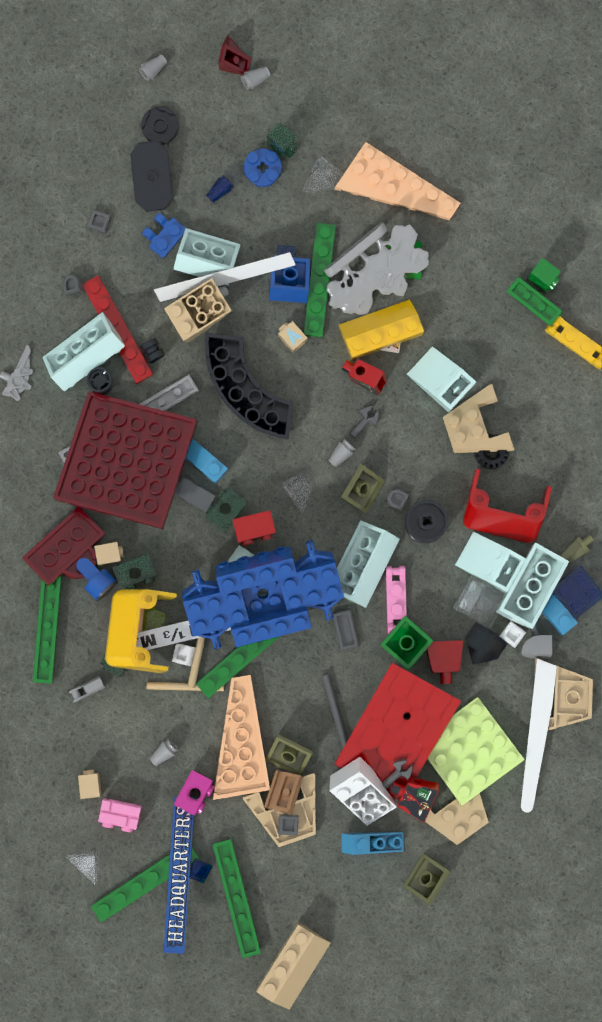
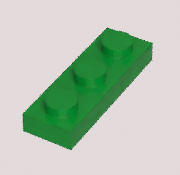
(534, 301)

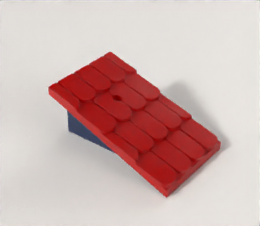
(386, 736)

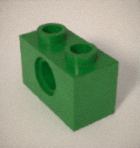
(544, 276)

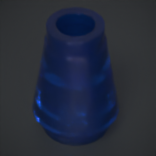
(219, 189)

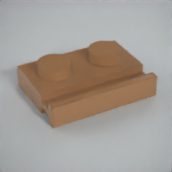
(283, 792)

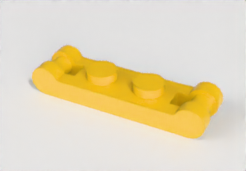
(576, 342)

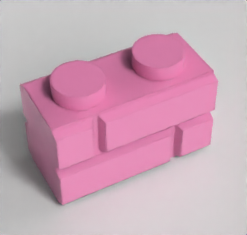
(119, 814)

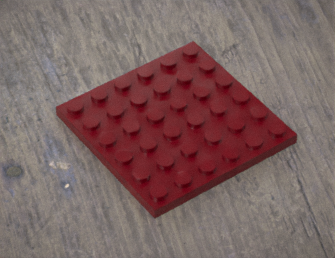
(125, 460)

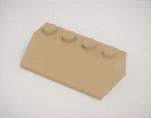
(293, 966)

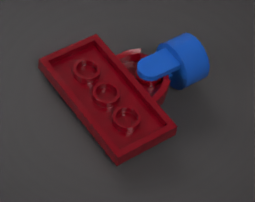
(70, 553)

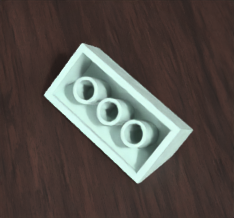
(83, 352)
(365, 562)
(532, 586)

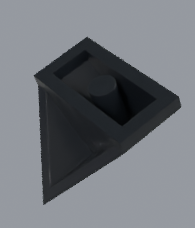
(484, 644)

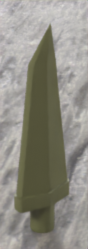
(577, 549)

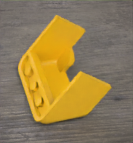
(124, 625)

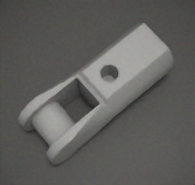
(89, 687)

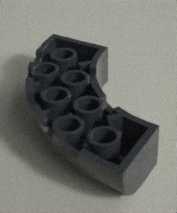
(240, 389)

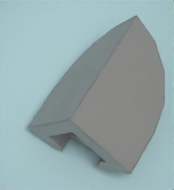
(538, 647)

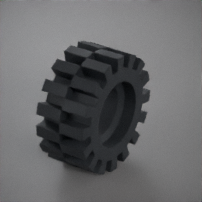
(491, 463)

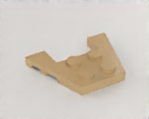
(467, 427)
(571, 698)
(303, 807)
(459, 821)

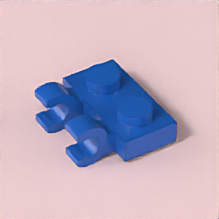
(167, 238)

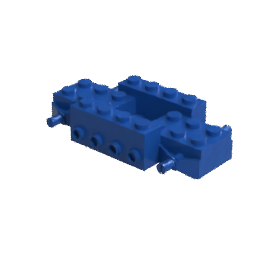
(254, 618)

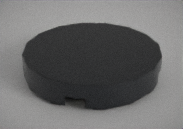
(165, 125)

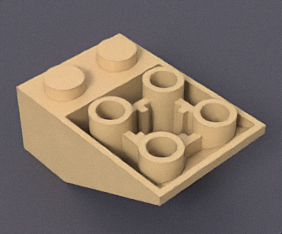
(198, 310)

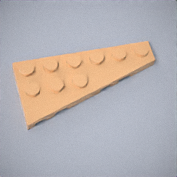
(387, 181)
(242, 755)

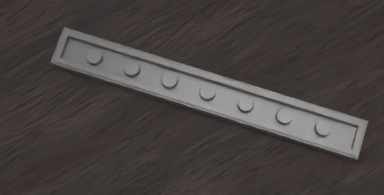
(163, 400)

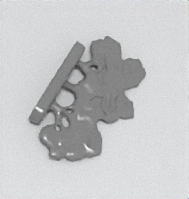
(381, 270)

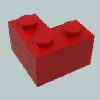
(254, 527)

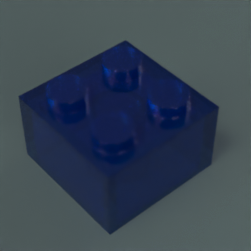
(577, 592)

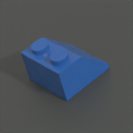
(291, 283)

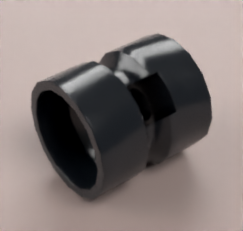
(100, 381)

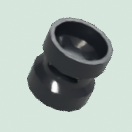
(152, 350)

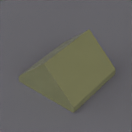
(362, 489)
(289, 755)
(426, 879)

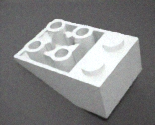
(361, 791)

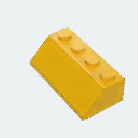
(381, 329)

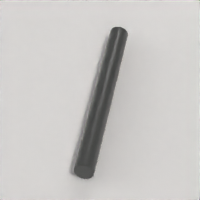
(335, 709)

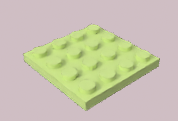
(473, 752)

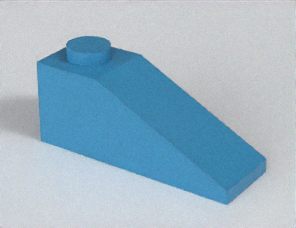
(206, 462)
(558, 615)

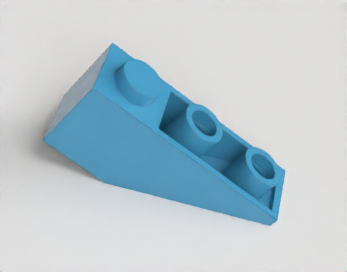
(372, 842)

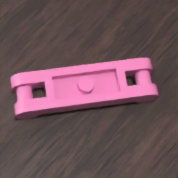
(395, 596)

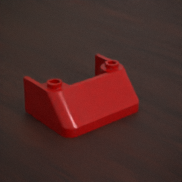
(502, 523)

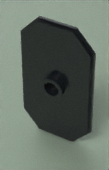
(151, 176)

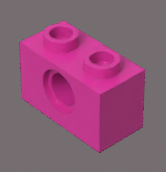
(194, 781)

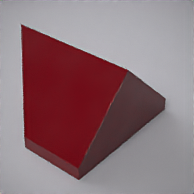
(233, 59)

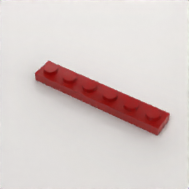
(130, 353)

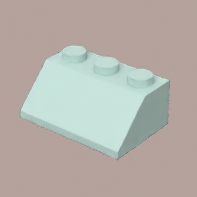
(205, 254)

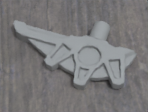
(18, 380)

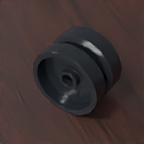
(437, 521)

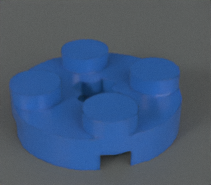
(255, 175)

